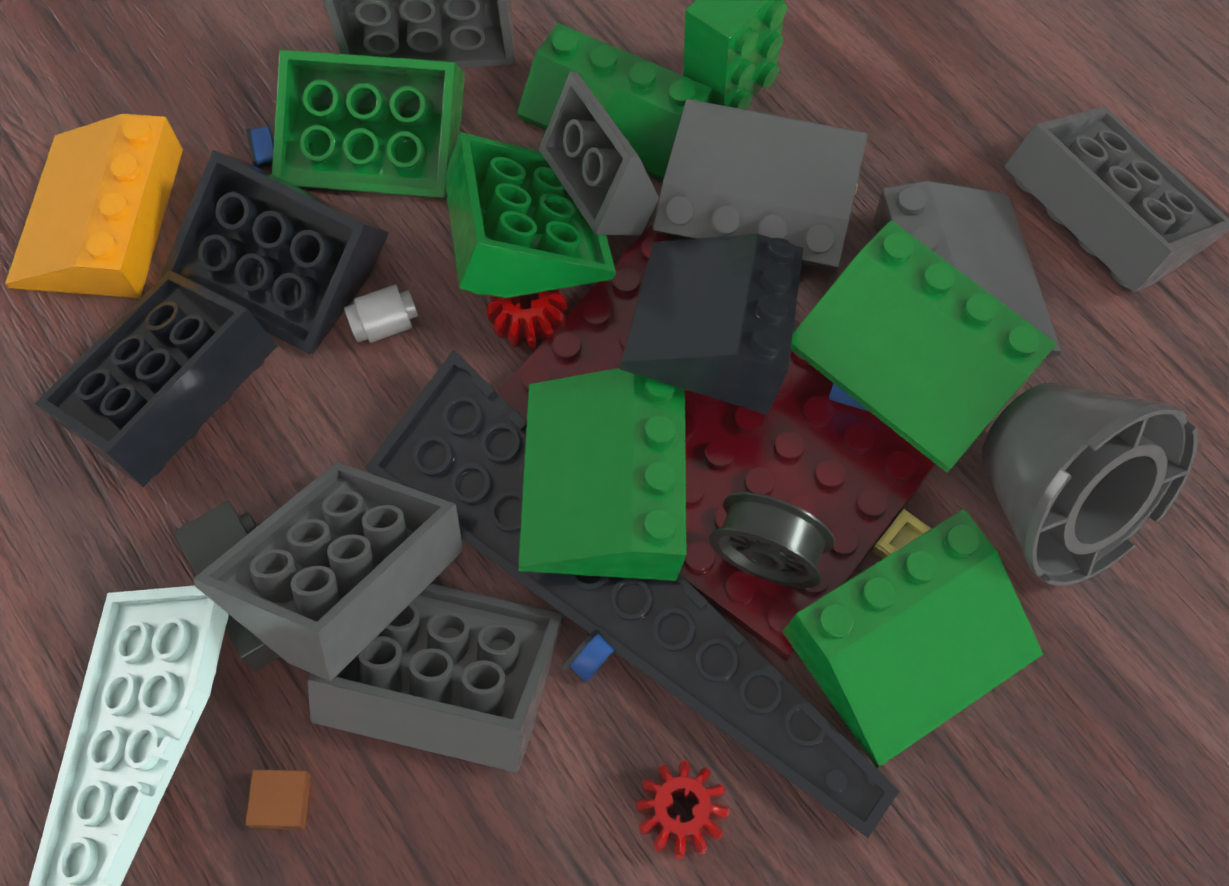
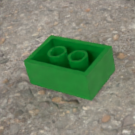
(733, 47)

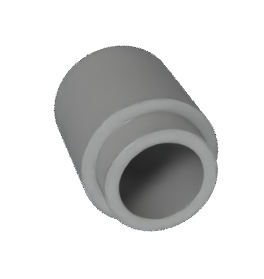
(381, 314)

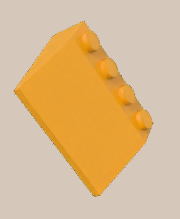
(98, 208)

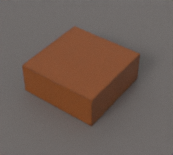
(278, 799)

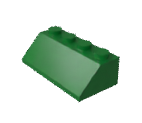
(635, 93)

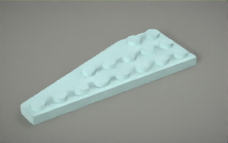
(129, 731)

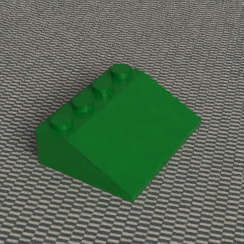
(366, 122)
(517, 223)
(920, 345)
(604, 477)
(915, 637)

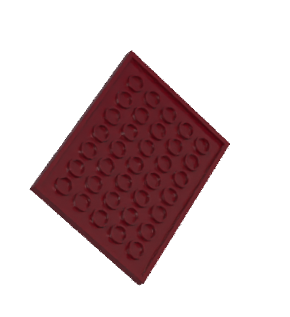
(805, 452)

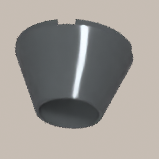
(1085, 474)

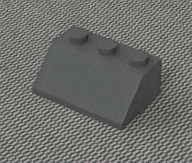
(597, 163)

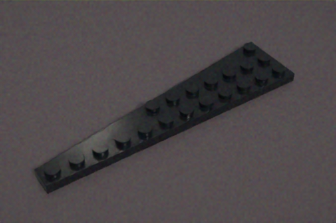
(470, 451)

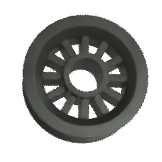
(772, 540)

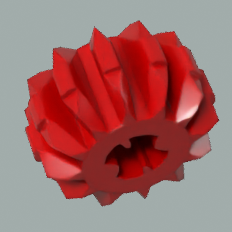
(527, 316)
(701, 813)

